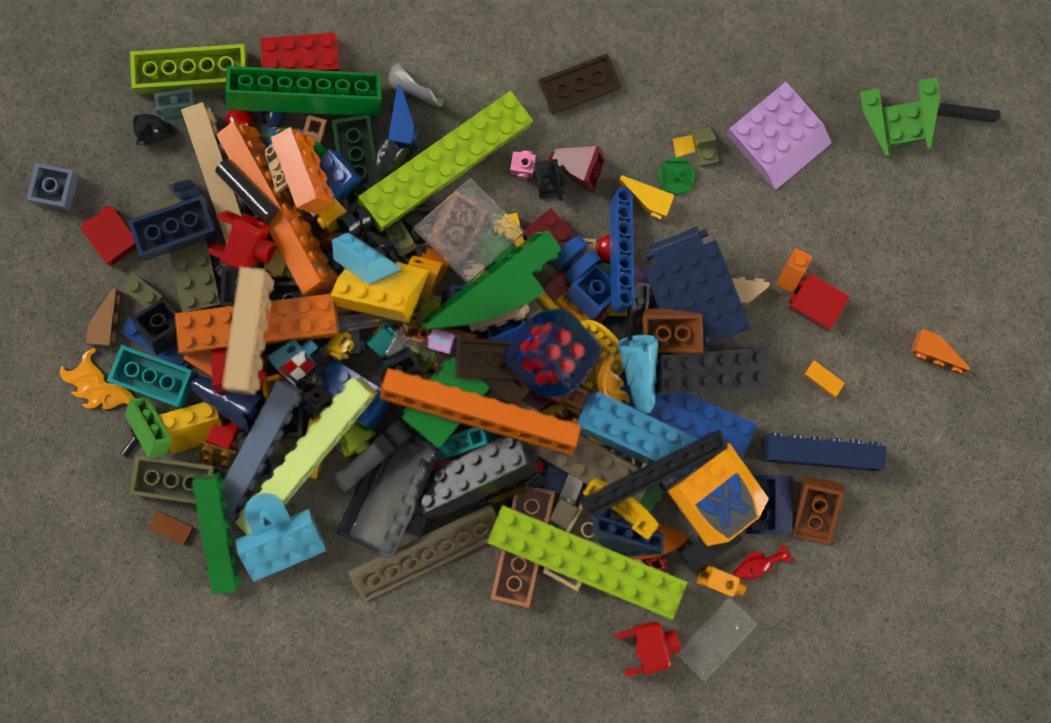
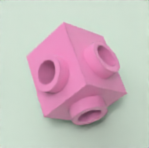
(523, 164)

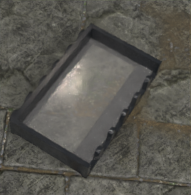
(389, 497)

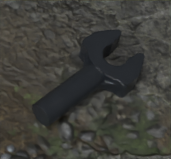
(131, 444)

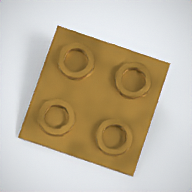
(216, 455)

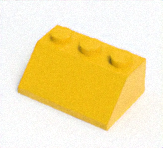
(190, 425)

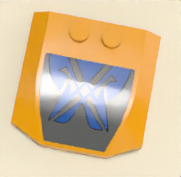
(719, 497)

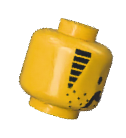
(340, 346)

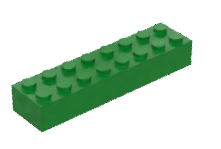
(303, 91)

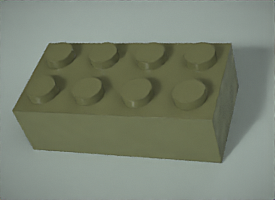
(166, 478)

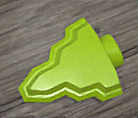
(356, 439)

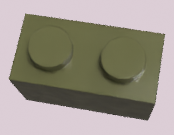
(141, 291)

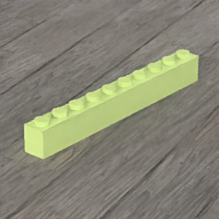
(317, 443)

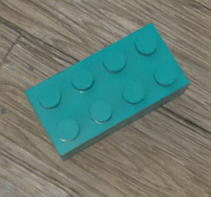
(152, 377)

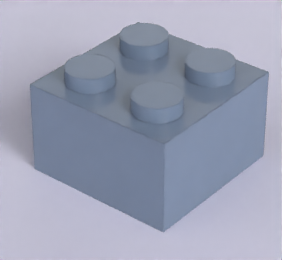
(52, 187)

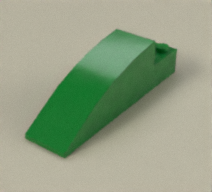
(500, 288)

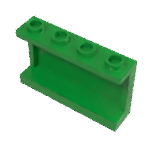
(434, 427)

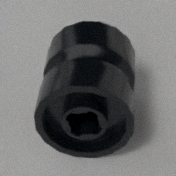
(355, 222)

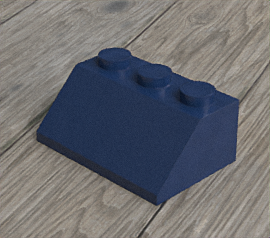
(777, 513)

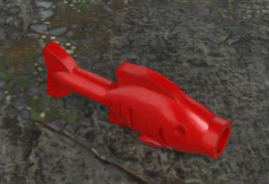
(756, 565)

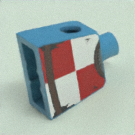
(294, 360)

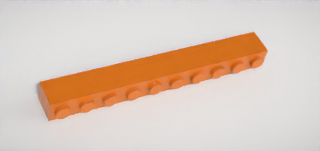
(480, 411)

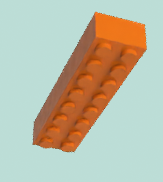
(287, 321)

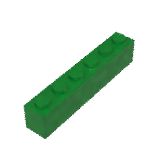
(215, 533)

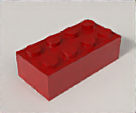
(301, 52)

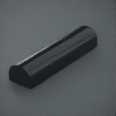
(246, 190)

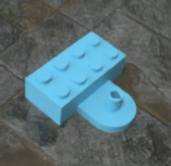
(276, 537)

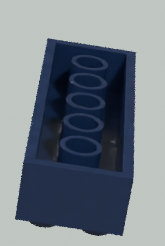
(823, 453)

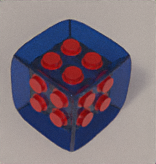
(552, 353)

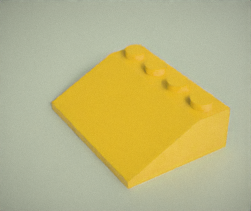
(388, 297)

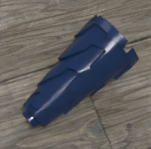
(237, 407)

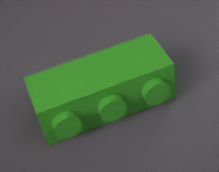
(148, 427)

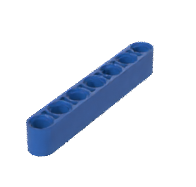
(621, 250)

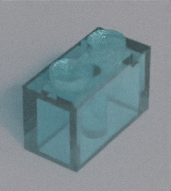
(170, 103)

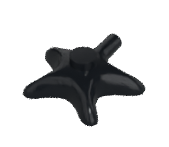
(384, 246)

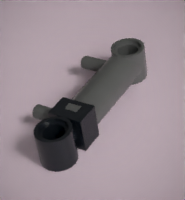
(372, 456)

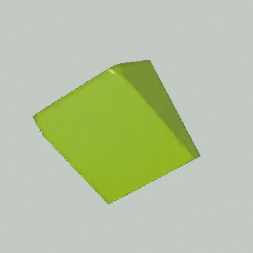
(428, 307)

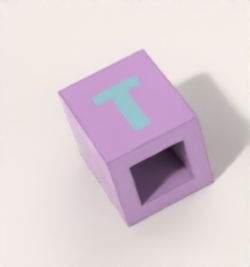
(443, 341)

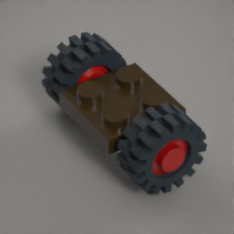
(533, 481)

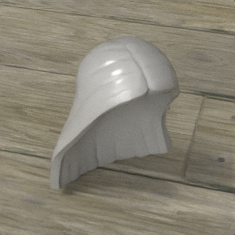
(400, 76)

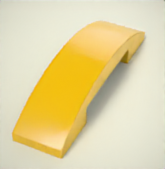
(629, 509)

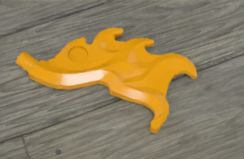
(609, 383)
(92, 385)

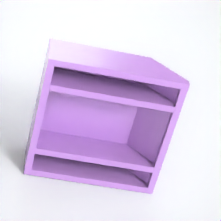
(780, 135)

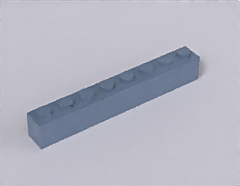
(259, 445)

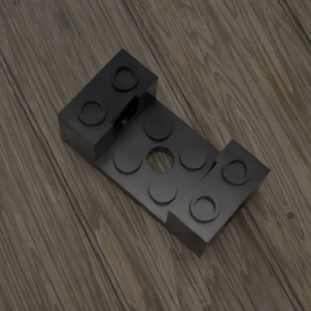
(405, 362)

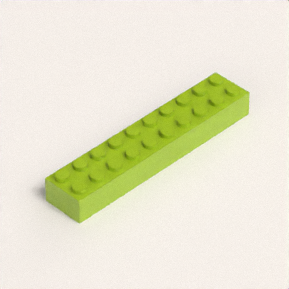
(445, 161)
(587, 562)

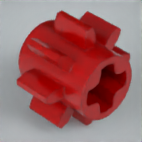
(661, 562)

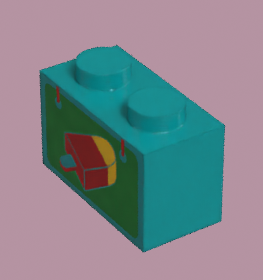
(381, 337)

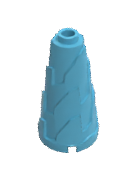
(640, 363)

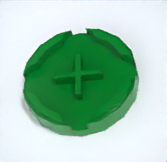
(676, 176)

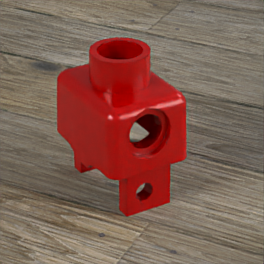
(246, 243)
(651, 647)

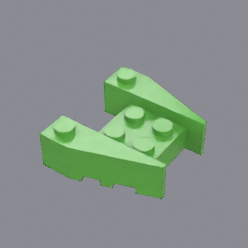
(906, 121)

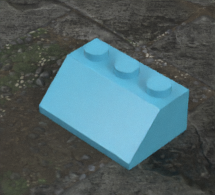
(362, 259)

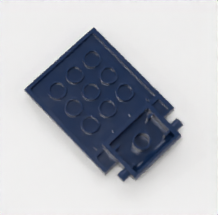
(697, 280)

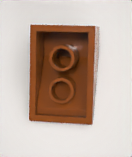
(674, 330)
(817, 509)

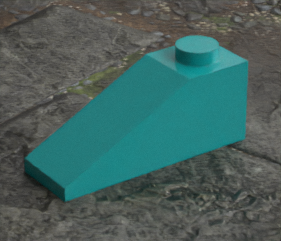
(465, 442)

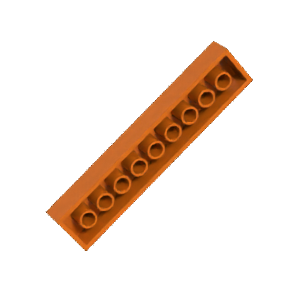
(288, 226)

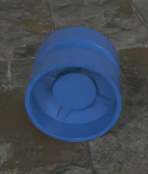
(573, 257)

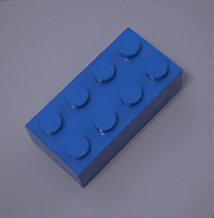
(334, 382)

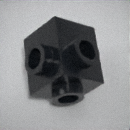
(315, 402)

